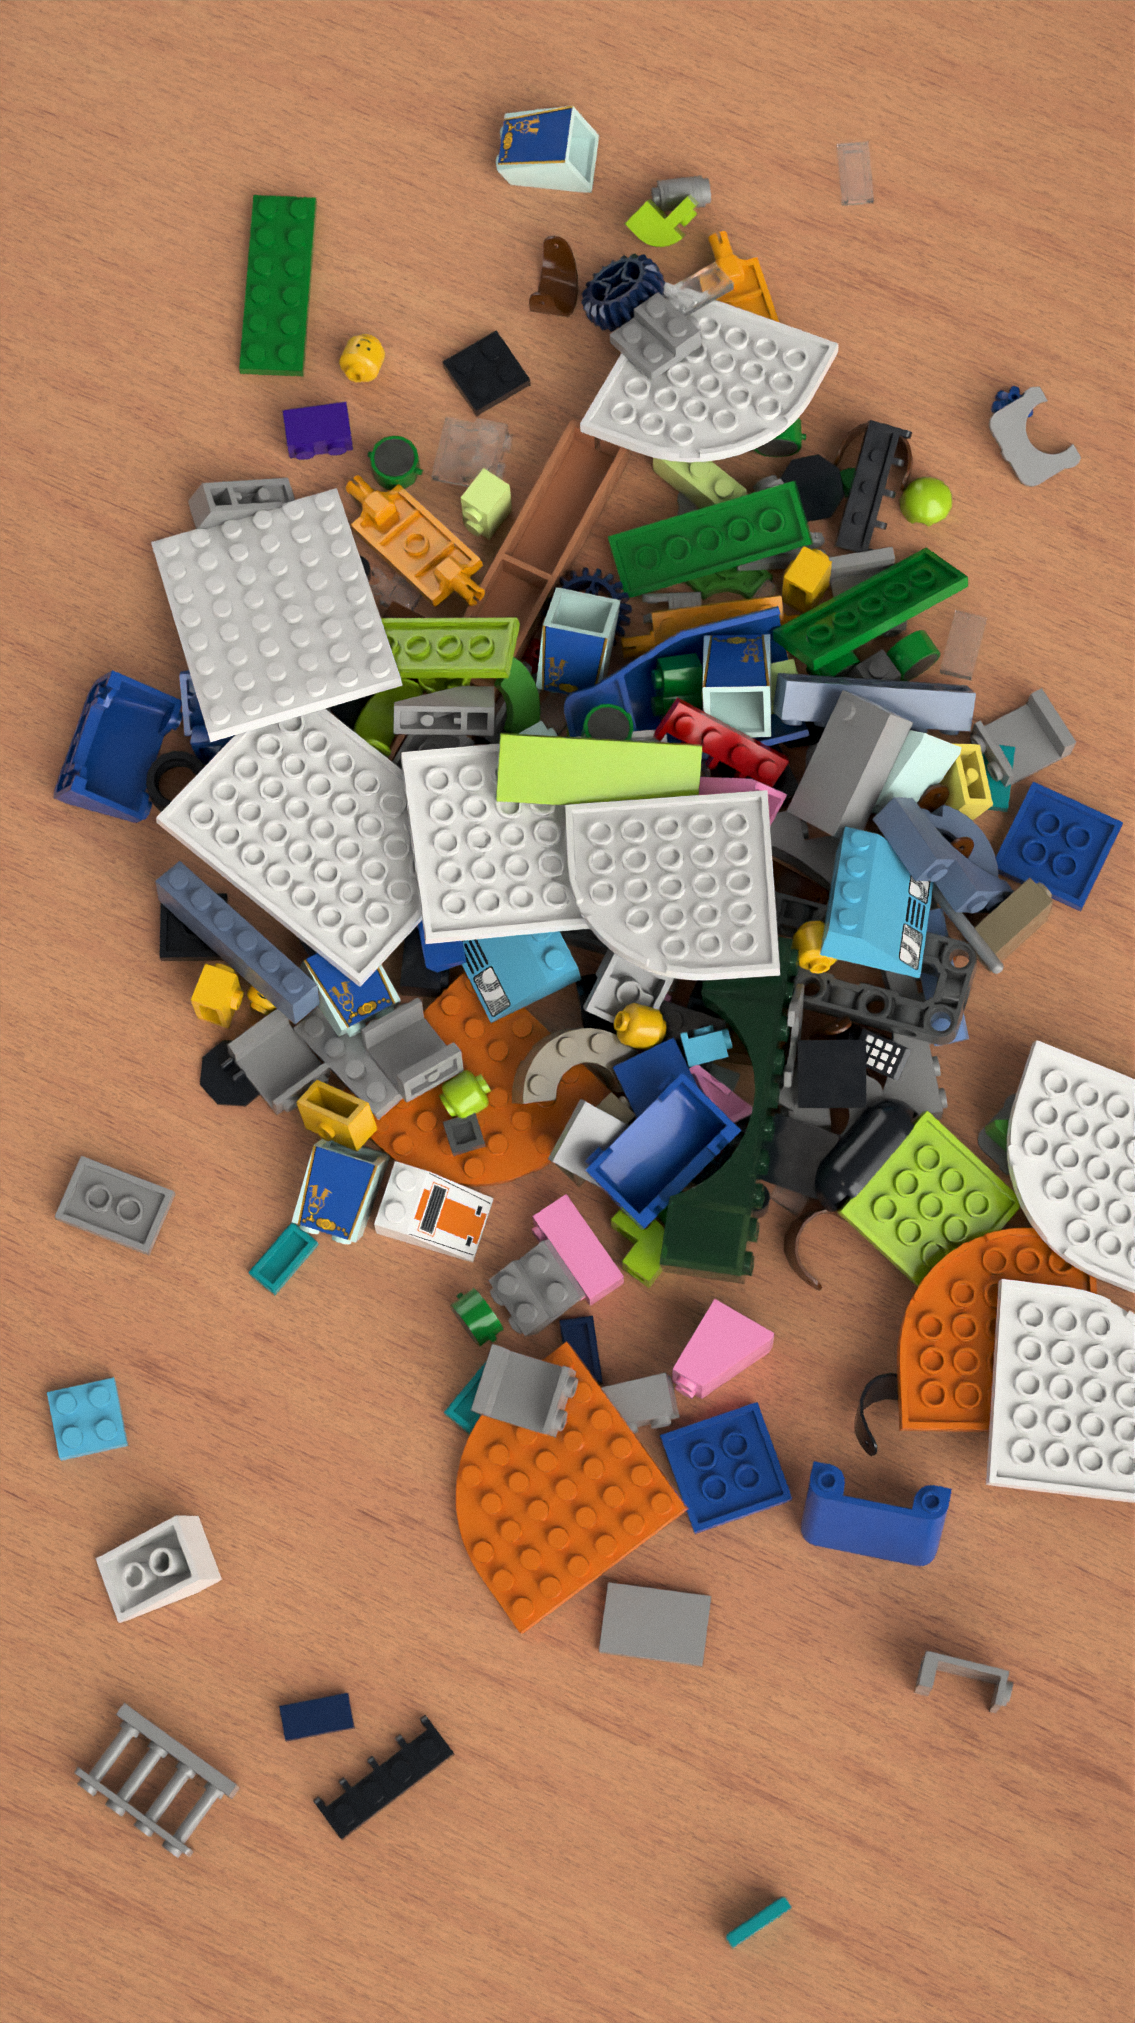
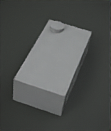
(849, 765)

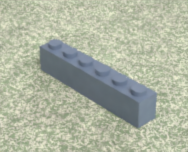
(925, 704)
(237, 942)

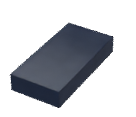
(582, 1338)
(317, 1717)

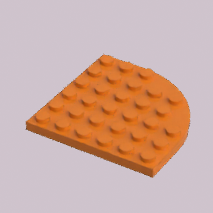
(514, 1134)
(951, 1327)
(558, 1510)

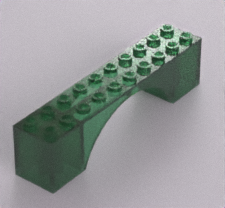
(715, 1222)

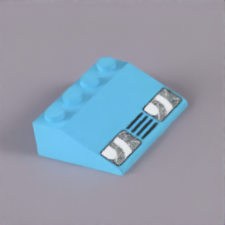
(875, 907)
(518, 970)

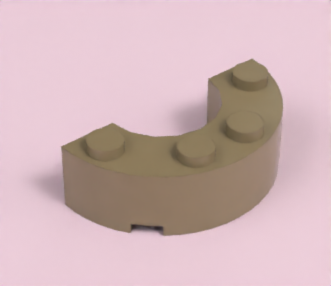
(556, 1053)

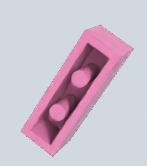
(578, 1248)

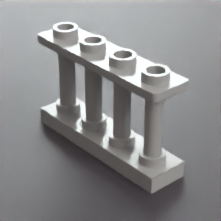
(160, 1746)

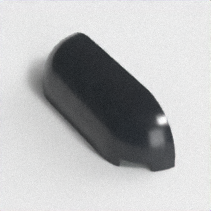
(863, 1151)

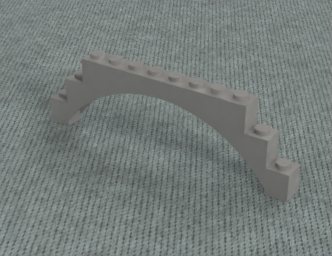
(816, 860)

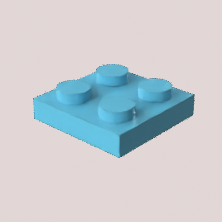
(87, 1419)

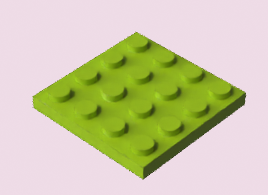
(929, 1200)

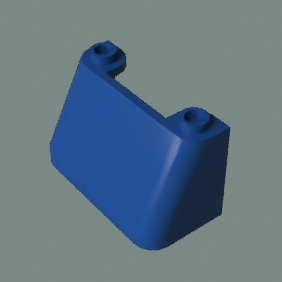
(116, 746)
(661, 1150)
(870, 1526)

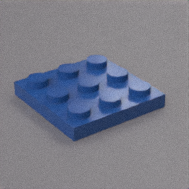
(1057, 845)
(726, 1468)

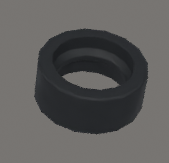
(161, 765)

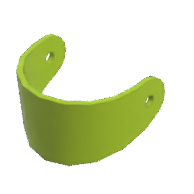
(376, 719)

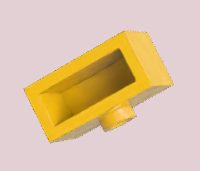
(806, 579)
(217, 995)
(336, 1115)

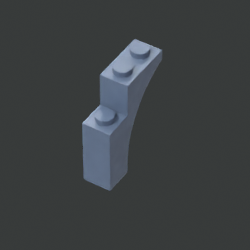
(934, 859)

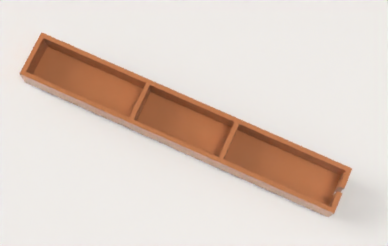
(546, 538)

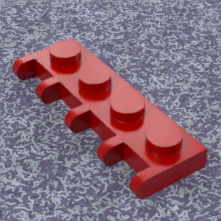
(722, 743)

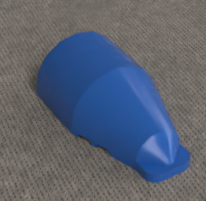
(633, 687)

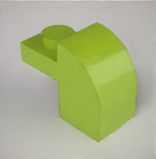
(657, 228)
(644, 1257)

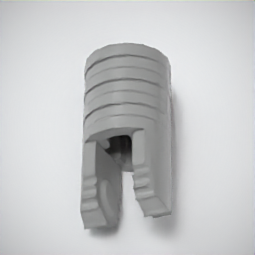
(676, 600)

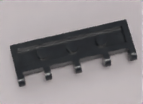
(869, 486)
(386, 1781)

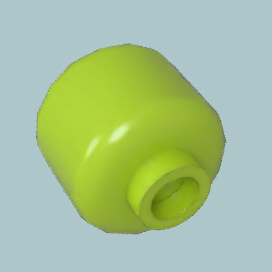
(465, 1094)

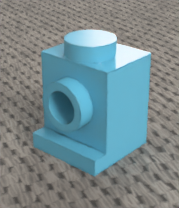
(705, 1045)

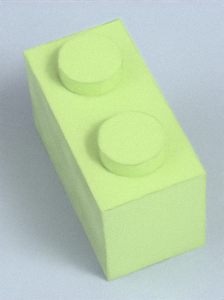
(486, 504)

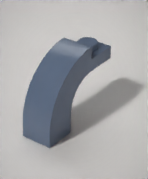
(953, 825)

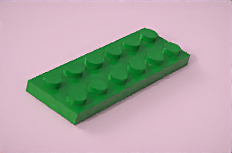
(278, 285)
(710, 539)
(870, 608)

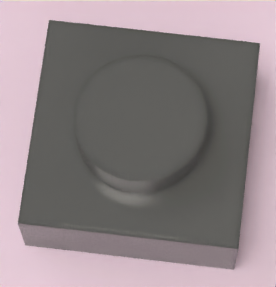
(464, 1134)

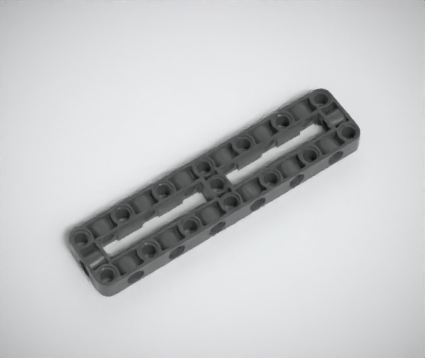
(847, 999)

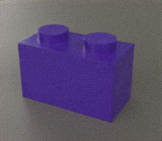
(318, 430)

